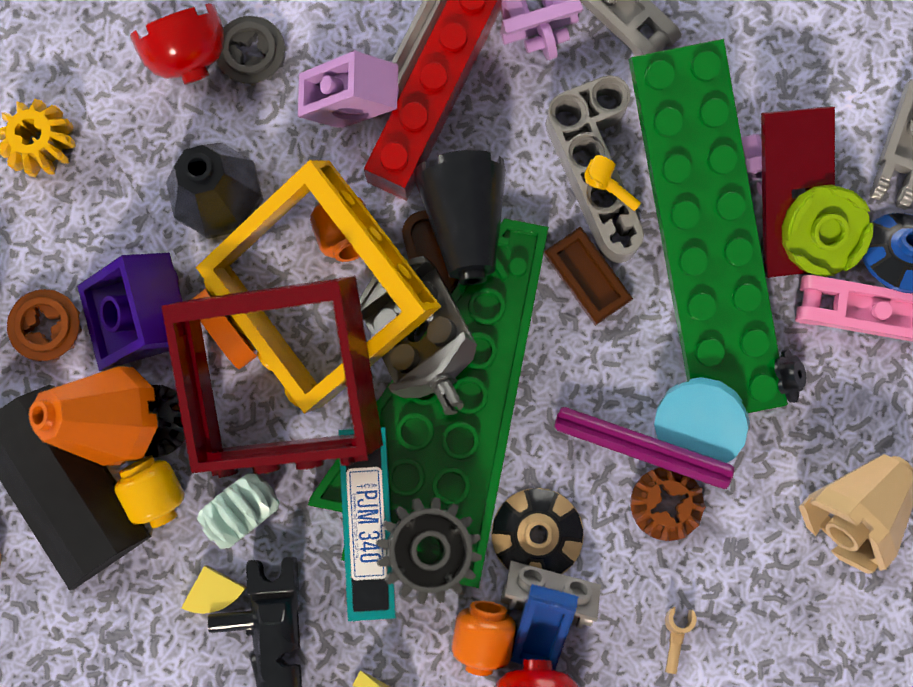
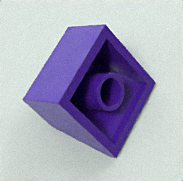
(125, 307)

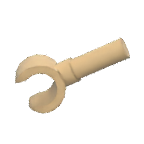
(676, 638)

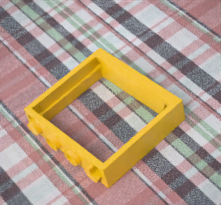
(368, 241)

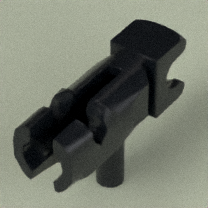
(270, 622)

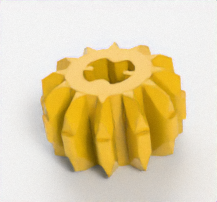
(44, 150)

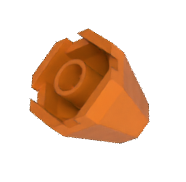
(98, 416)

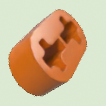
(228, 338)

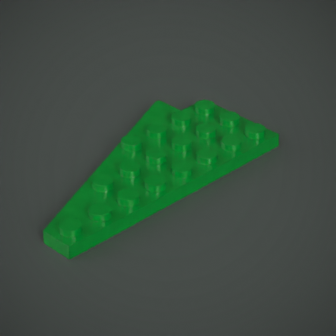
(463, 452)

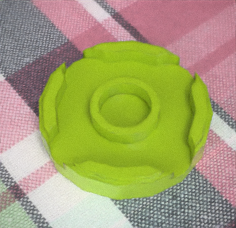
(827, 230)

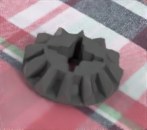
(244, 32)

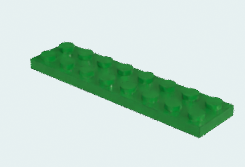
(707, 219)

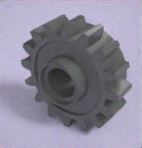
(453, 557)

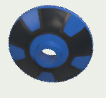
(889, 252)

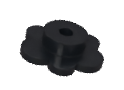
(790, 375)

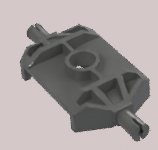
(437, 358)

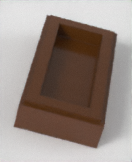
(588, 276)

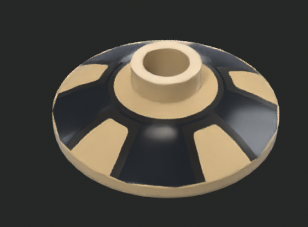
(533, 508)

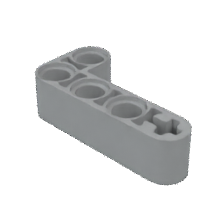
(587, 137)

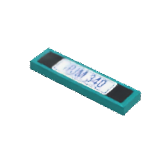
(364, 510)

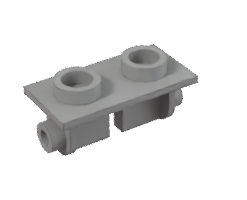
(522, 576)

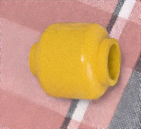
(149, 492)

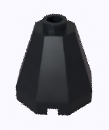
(213, 189)

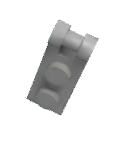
(626, 19)

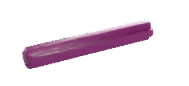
(644, 448)

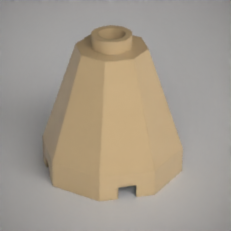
(868, 511)

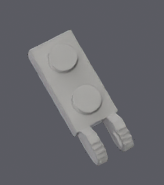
(898, 152)

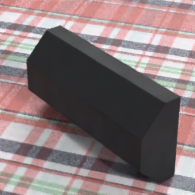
(63, 498)

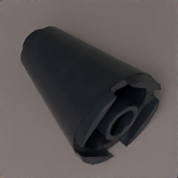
(464, 210)

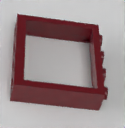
(196, 391)

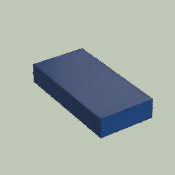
(544, 625)

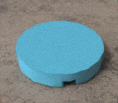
(703, 418)

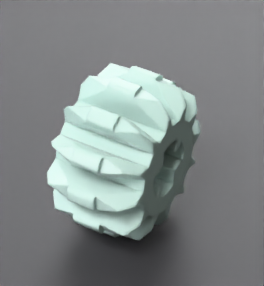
(238, 510)

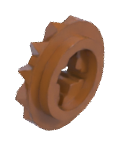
(25, 317)
(660, 524)

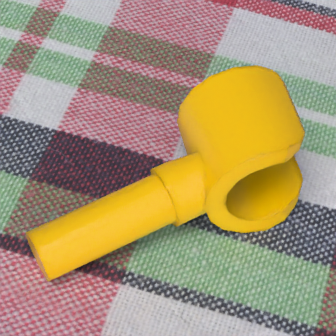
(599, 176)

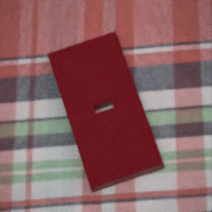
(795, 155)

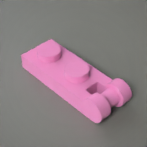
(857, 307)

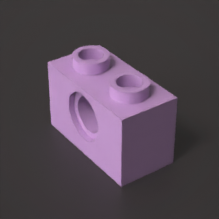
(348, 90)

